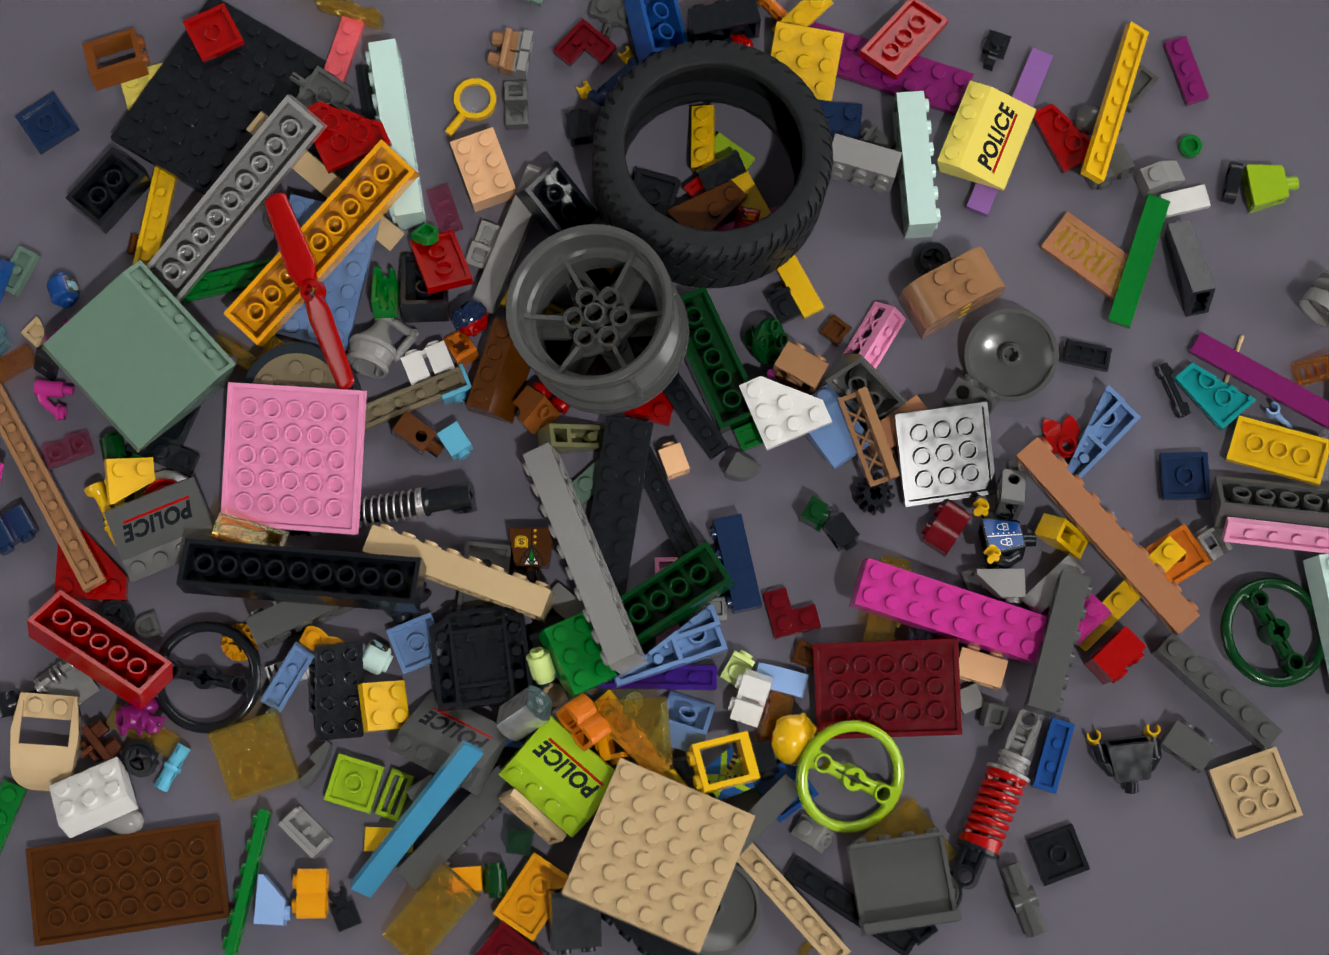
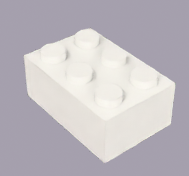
(93, 797)

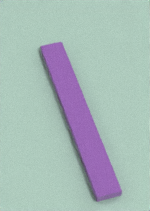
(1026, 92)

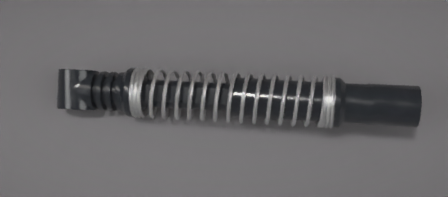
(421, 502)

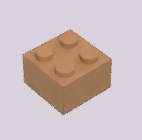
(800, 368)

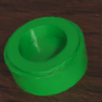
(1190, 146)

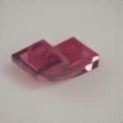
(68, 450)

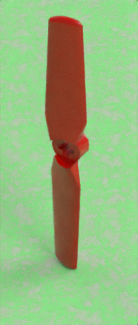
(302, 270)

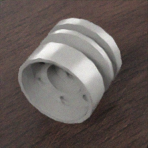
(1316, 300)

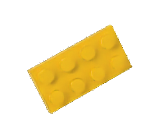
(1278, 450)

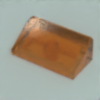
(16, 362)

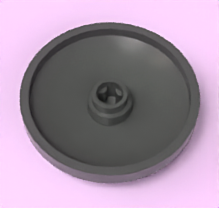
(1012, 353)
(735, 917)

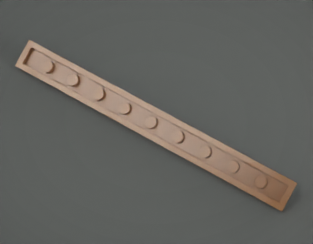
(48, 496)

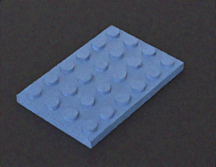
(343, 284)

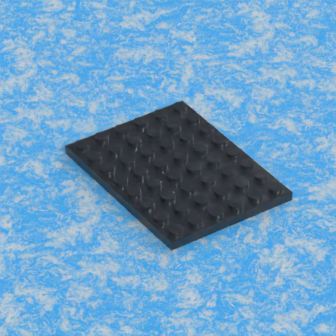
(198, 112)

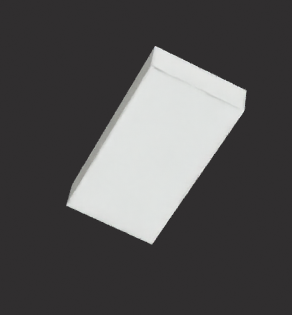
(1187, 200)

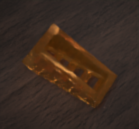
(1312, 362)

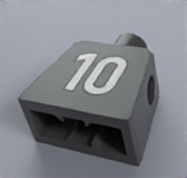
(1010, 491)

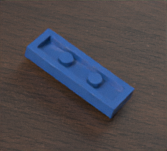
(1053, 755)

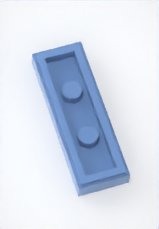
(288, 677)

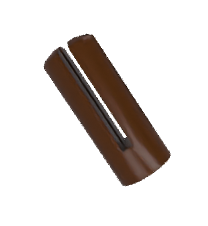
(132, 244)

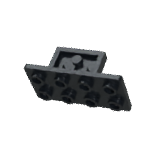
(335, 690)

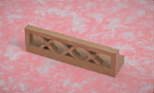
(877, 435)

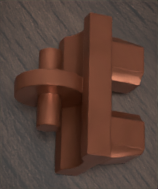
(94, 735)

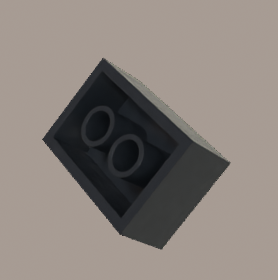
(724, 19)
(108, 190)
(556, 200)

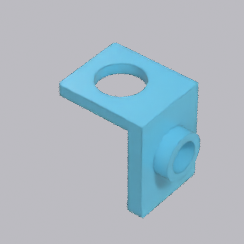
(458, 395)

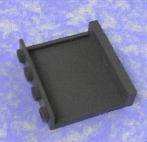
(902, 882)

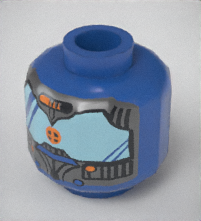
(63, 289)

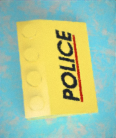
(985, 136)

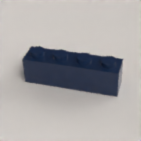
(737, 560)

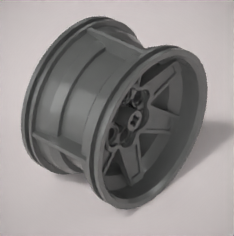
(565, 260)

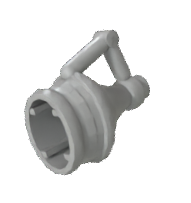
(373, 350)

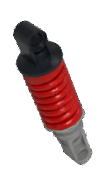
(994, 801)

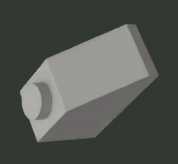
(1159, 177)
(1003, 583)

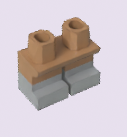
(515, 52)

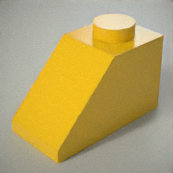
(1061, 535)

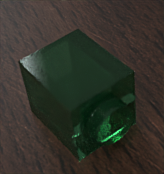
(520, 842)

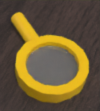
(473, 101)

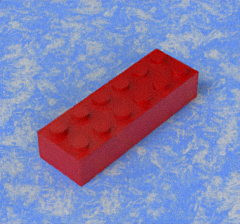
(100, 649)

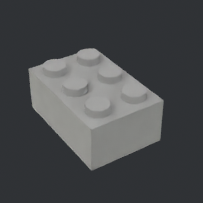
(864, 163)

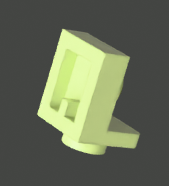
(737, 665)

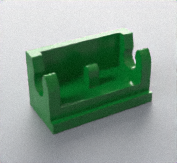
(384, 294)

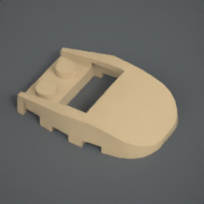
(43, 765)

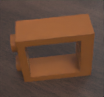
(121, 71)

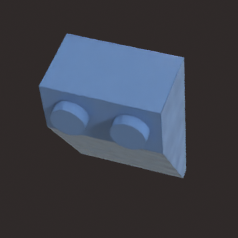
(834, 439)

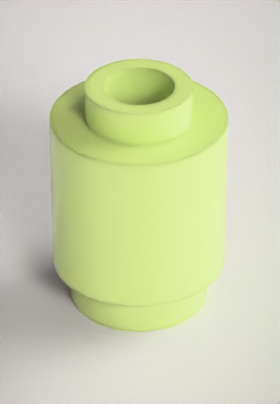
(541, 665)

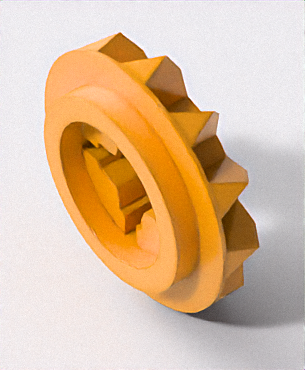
(233, 651)

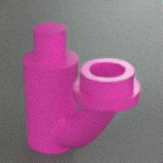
(45, 389)

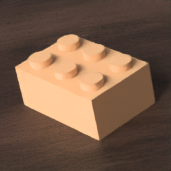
(483, 169)

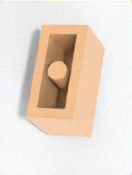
(982, 668)

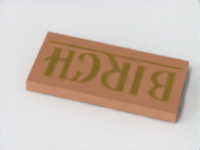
(1086, 254)

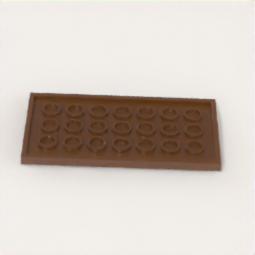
(127, 883)

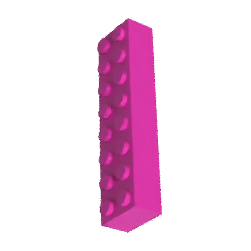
(948, 611)

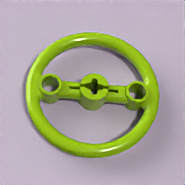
(887, 799)

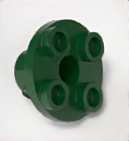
(766, 340)

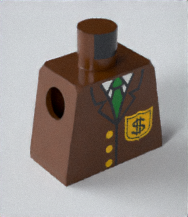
(409, 427)
(531, 550)

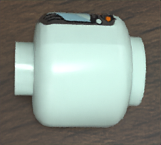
(376, 657)

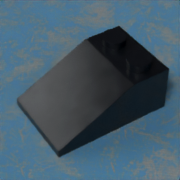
(415, 301)

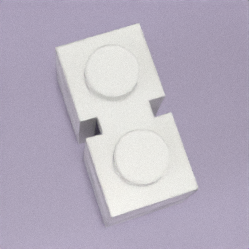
(415, 365)
(751, 697)

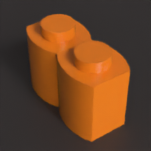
(583, 721)

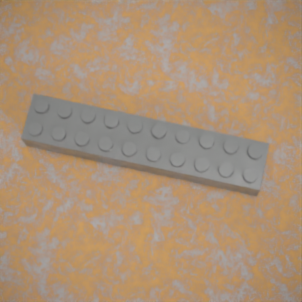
(235, 196)
(584, 560)

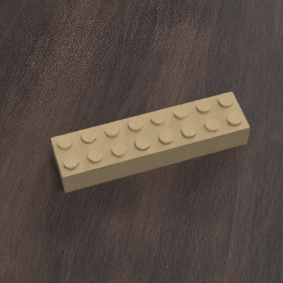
(466, 575)

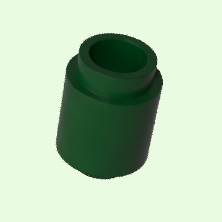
(112, 446)
(495, 880)

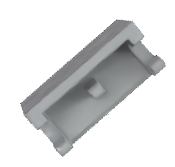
(306, 832)

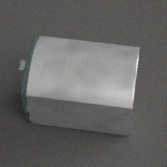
(524, 713)

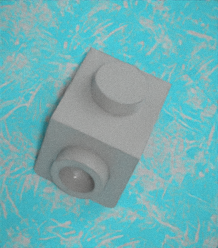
(812, 833)

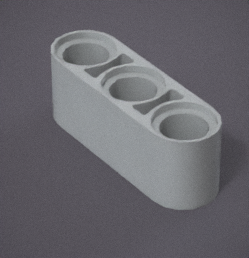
(1041, 595)

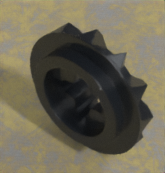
(926, 251)
(118, 606)
(138, 767)

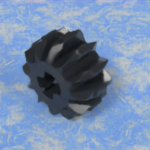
(883, 496)

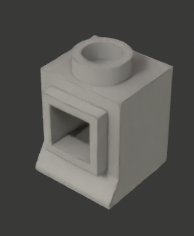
(1216, 536)

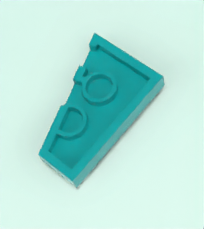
(1215, 398)

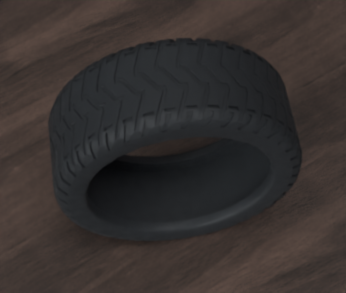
(731, 76)

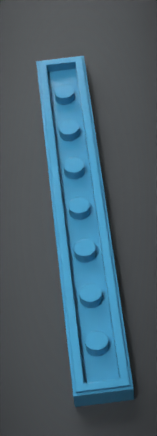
(416, 818)

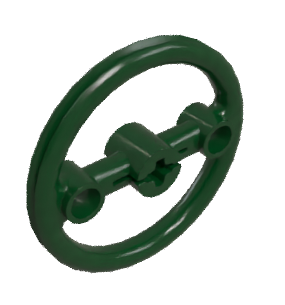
(1266, 634)

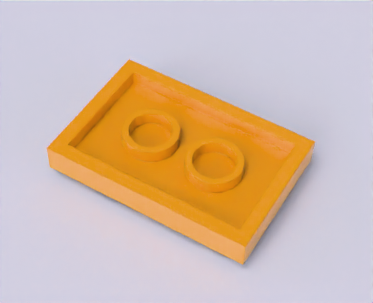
(526, 900)

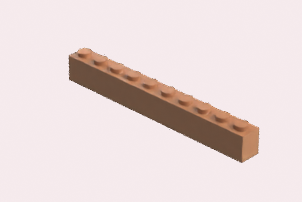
(1107, 536)

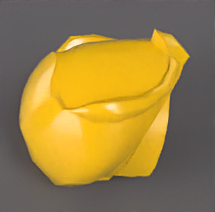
(792, 737)

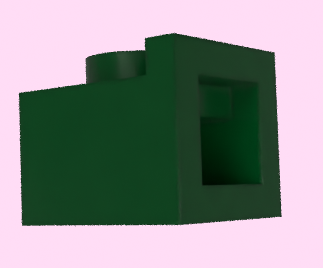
(815, 514)

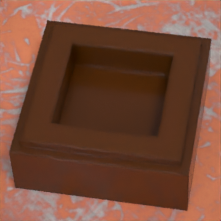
(835, 330)
(803, 655)

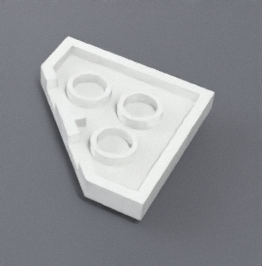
(782, 411)

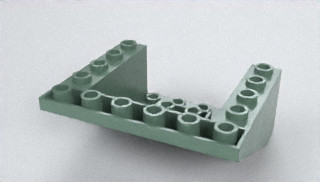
(140, 356)

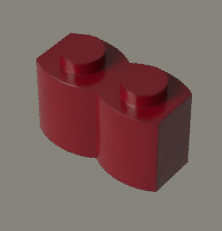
(946, 527)

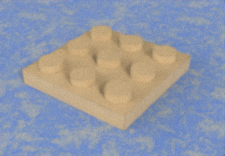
(1254, 792)

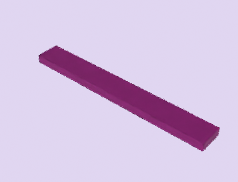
(1262, 379)

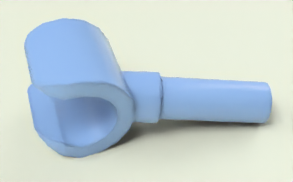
(1277, 415)

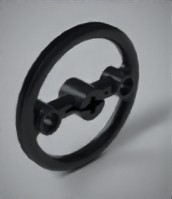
(253, 681)

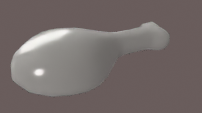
(125, 824)

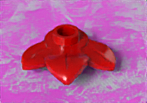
(1059, 434)

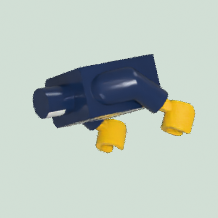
(601, 94)

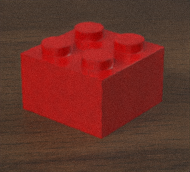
(1115, 655)

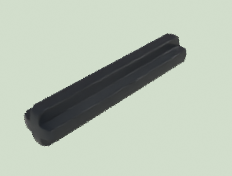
(365, 91)

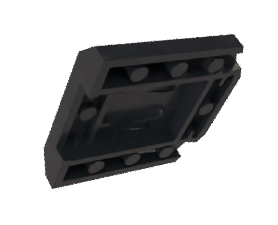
(479, 658)

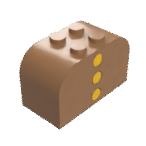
(951, 292)

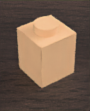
(673, 460)

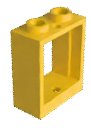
(746, 757)

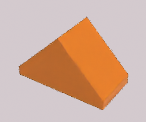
(461, 348)

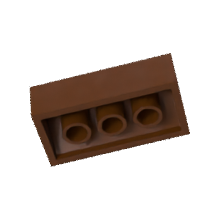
(498, 377)

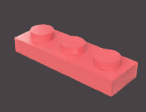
(344, 47)

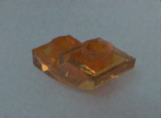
(777, 706)

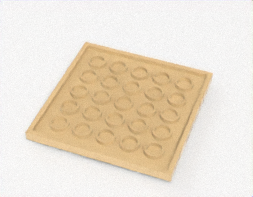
(658, 855)

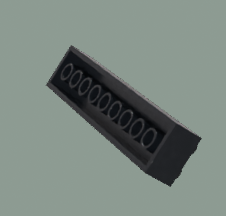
(302, 575)

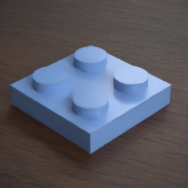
(412, 643)

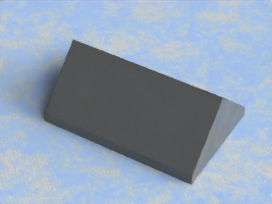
(854, 373)

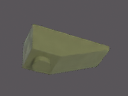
(572, 437)

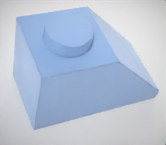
(270, 903)

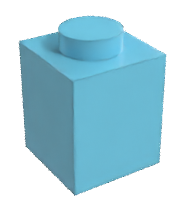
(455, 442)

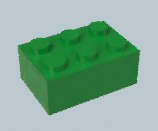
(576, 656)

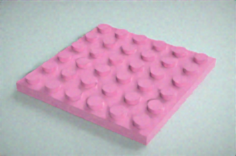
(294, 456)

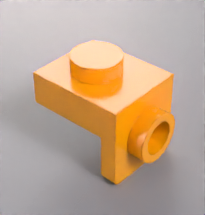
(608, 751)

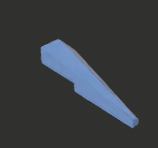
(1107, 425)
(690, 643)

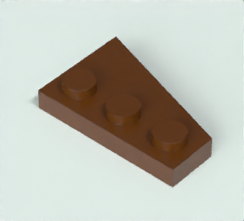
(710, 208)

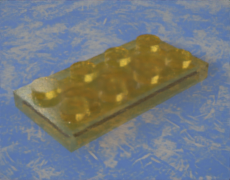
(431, 913)

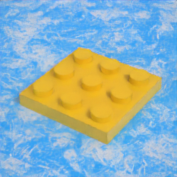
(810, 54)

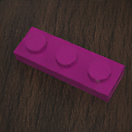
(1185, 70)

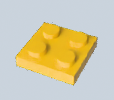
(383, 705)

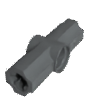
(1023, 899)

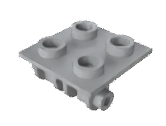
(66, 680)

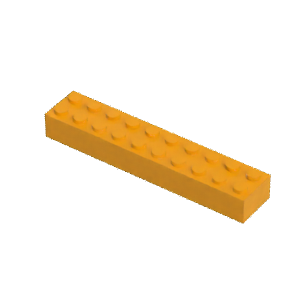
(330, 236)

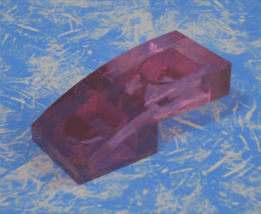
(444, 208)

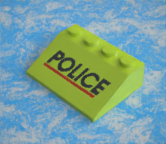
(559, 776)

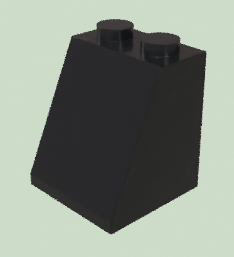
(572, 924)

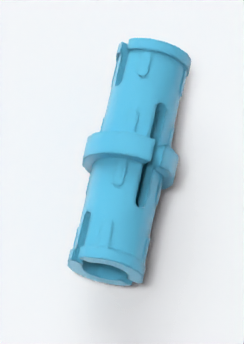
(172, 767)

